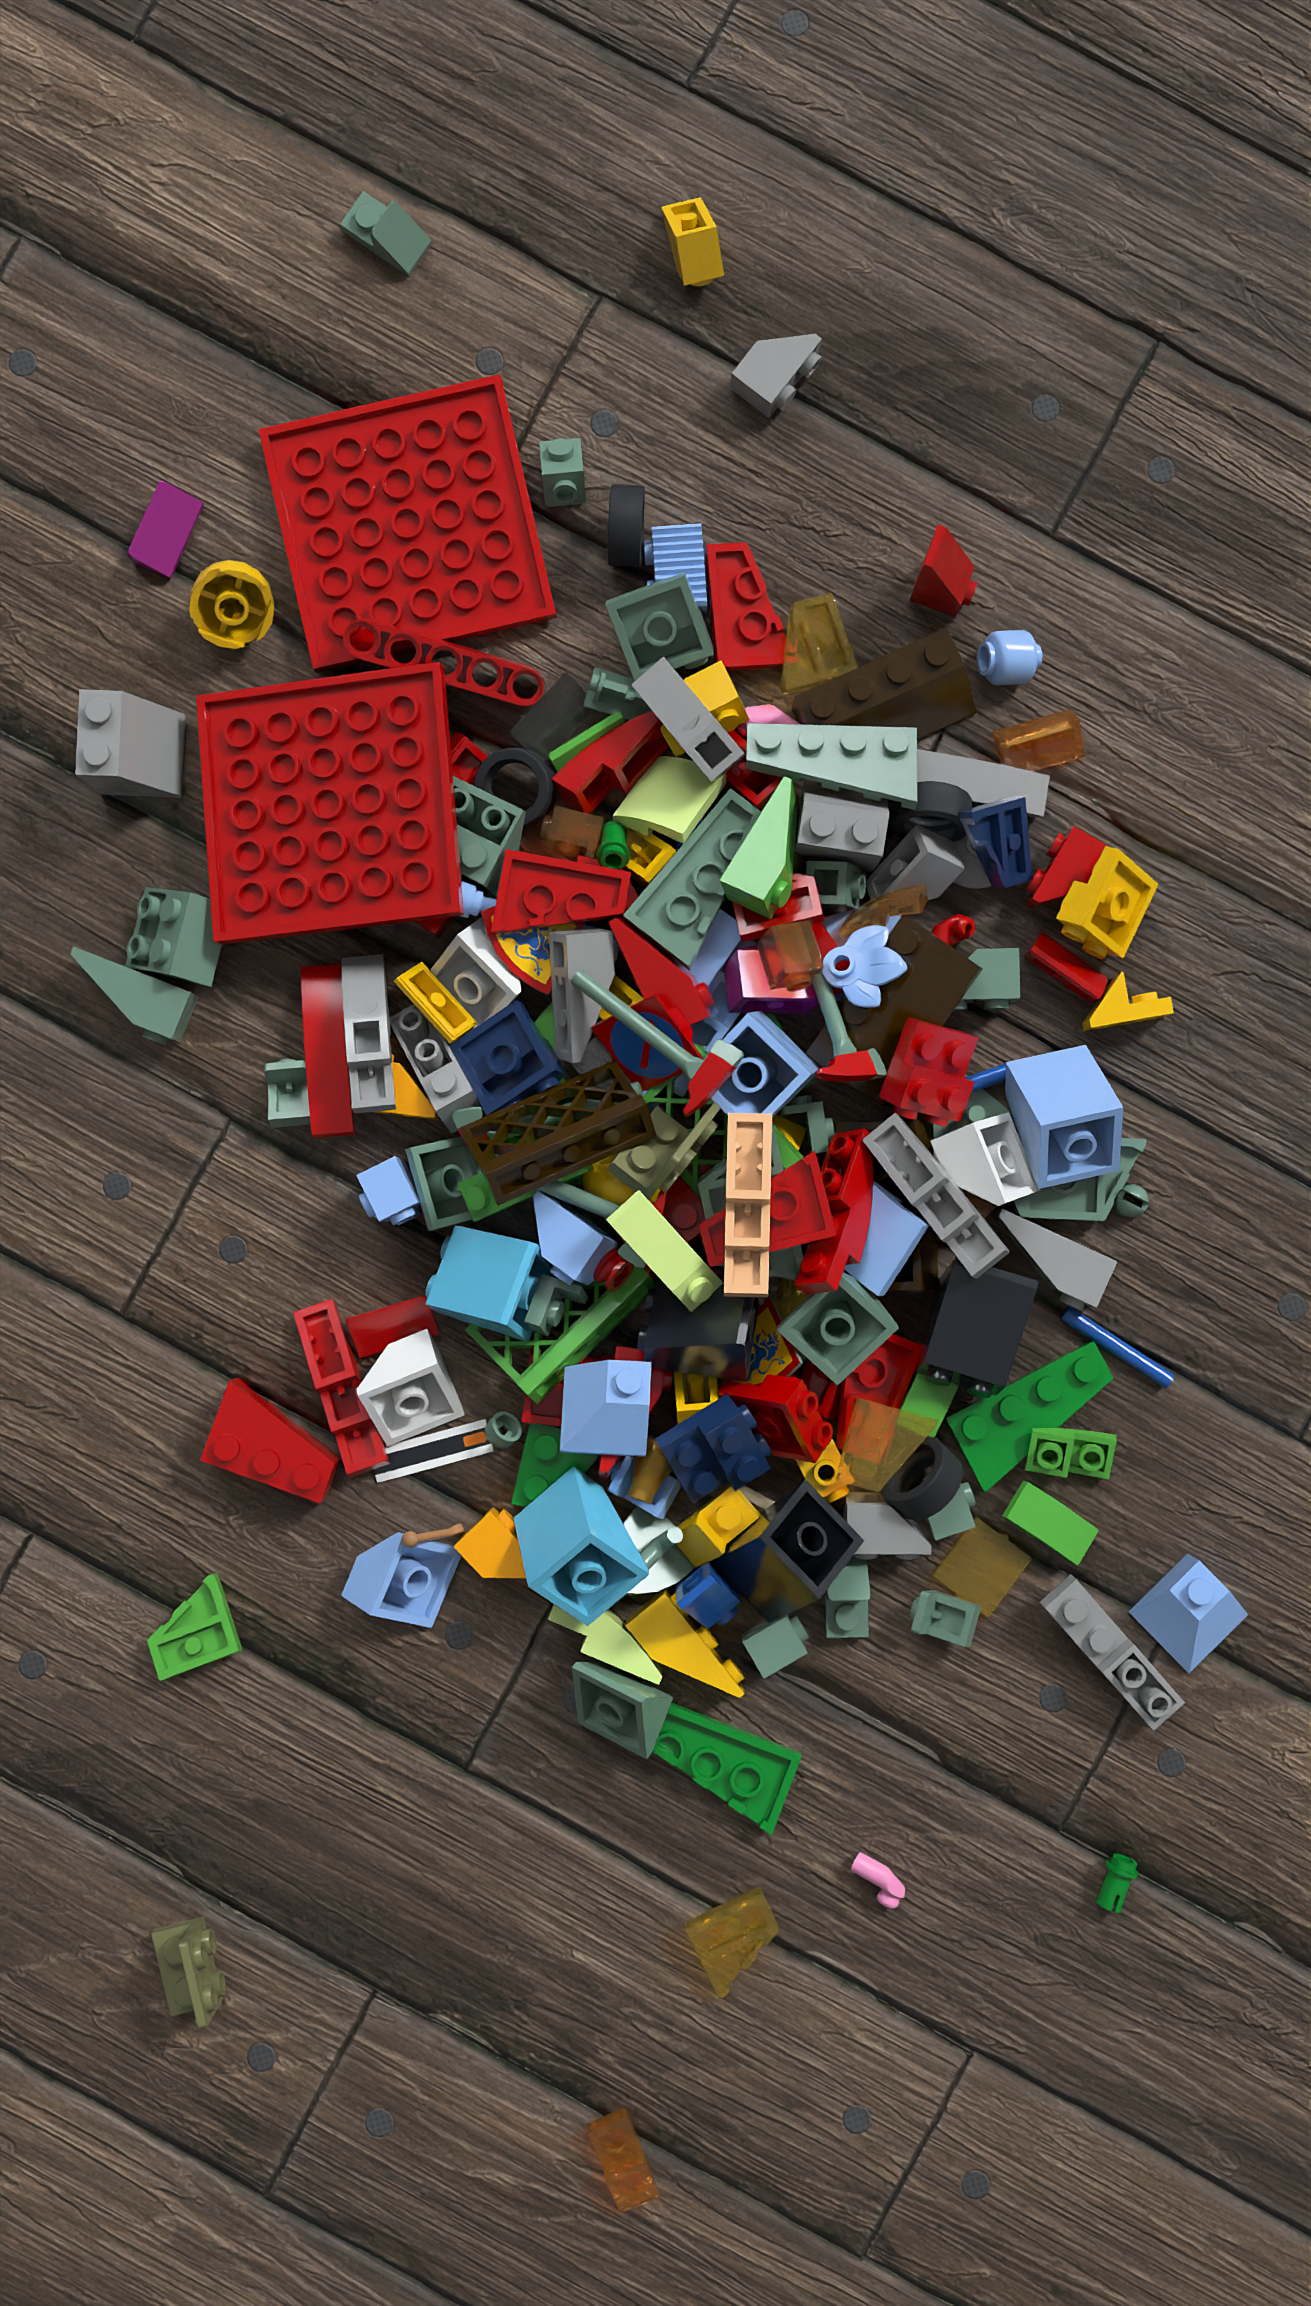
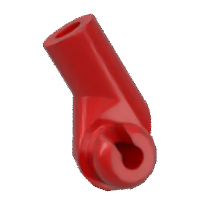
(954, 929)

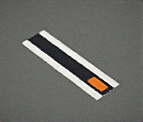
(434, 1450)

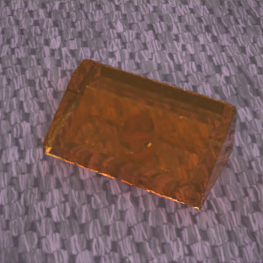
(1040, 741)

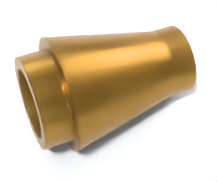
(648, 1473)

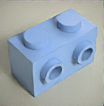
(389, 1192)

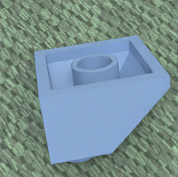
(570, 1240)
(606, 1408)
(402, 1580)
(1189, 1612)

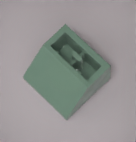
(484, 832)
(174, 937)

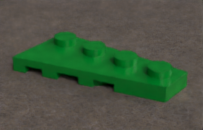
(998, 1429)
(730, 1762)

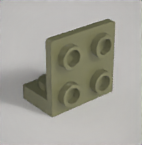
(664, 1157)
(189, 1969)

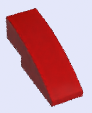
(611, 762)

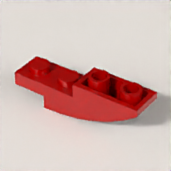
(849, 1191)

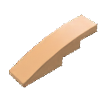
(748, 1205)

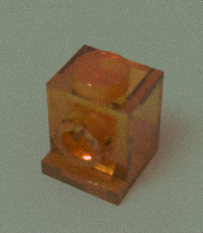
(572, 832)

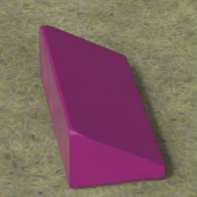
(164, 530)

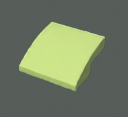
(669, 799)

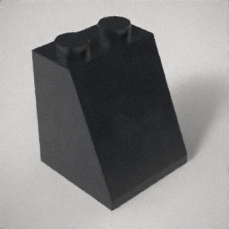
(975, 1329)
(704, 1342)
(789, 1553)

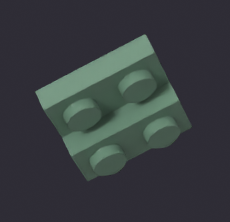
(660, 623)

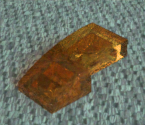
(877, 911)
(622, 2160)

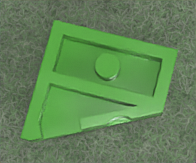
(196, 1633)

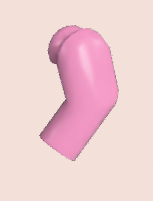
(766, 715)
(881, 1876)

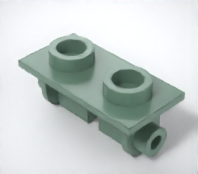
(614, 693)

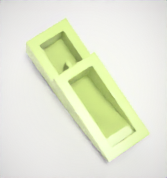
(611, 1643)

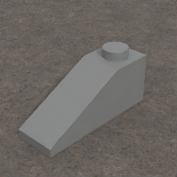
(573, 1011)
(1061, 1263)

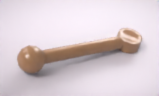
(411, 1539)

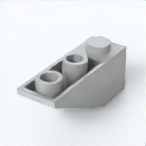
(688, 720)
(434, 1064)

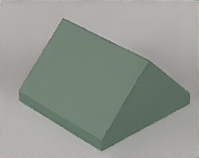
(436, 1174)
(839, 1328)
(619, 1706)

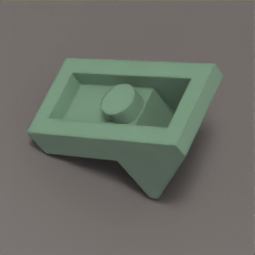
(386, 232)
(848, 1602)

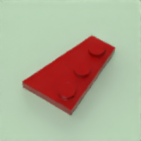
(741, 615)
(555, 892)
(797, 1212)
(878, 1379)

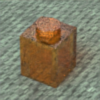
(790, 956)

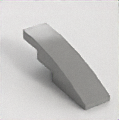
(985, 780)
(935, 1196)

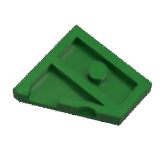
(544, 1464)

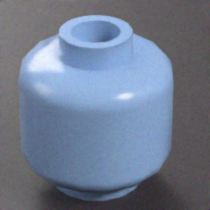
(1009, 657)

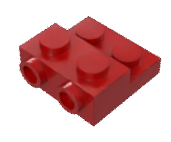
(930, 1072)
(784, 1416)

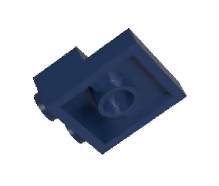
(507, 1059)
(715, 1449)

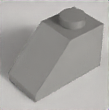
(917, 860)

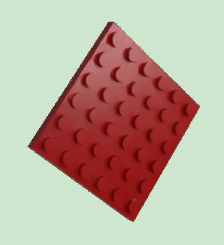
(408, 520)
(329, 804)

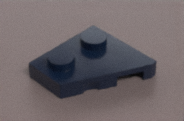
(1000, 840)

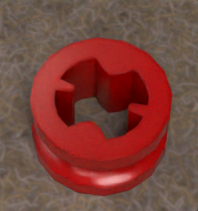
(613, 1270)

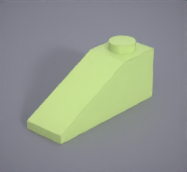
(664, 1251)

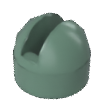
(1128, 1209)
(510, 1424)

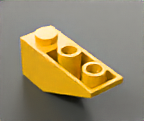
(676, 1642)

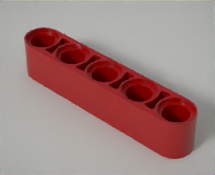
(466, 660)

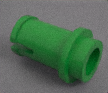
(613, 849)
(1116, 1882)

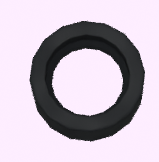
(626, 525)
(547, 791)
(936, 810)
(934, 1491)

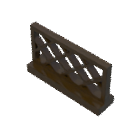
(563, 1147)

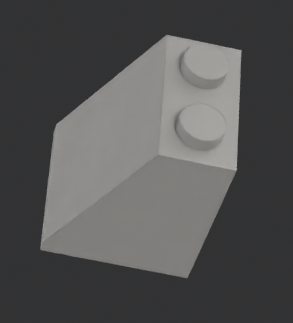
(129, 745)
(840, 826)

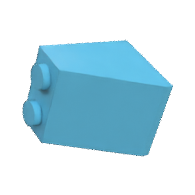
(487, 1280)
(578, 1548)

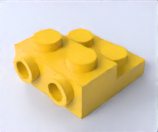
(1109, 906)

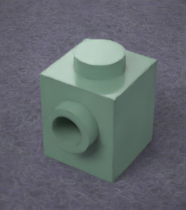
(837, 883)
(954, 1516)

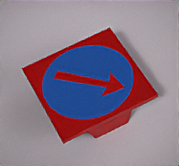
(637, 1057)

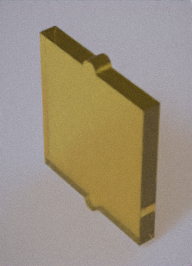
(982, 1566)

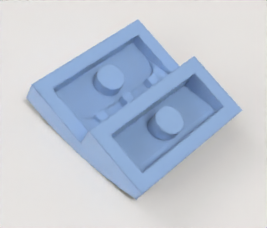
(889, 1241)

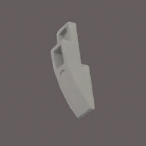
(368, 1033)
(1112, 1652)

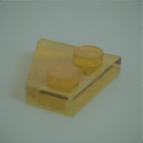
(815, 645)

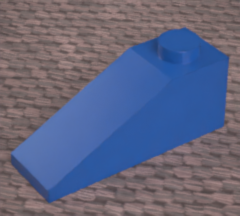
(707, 1596)

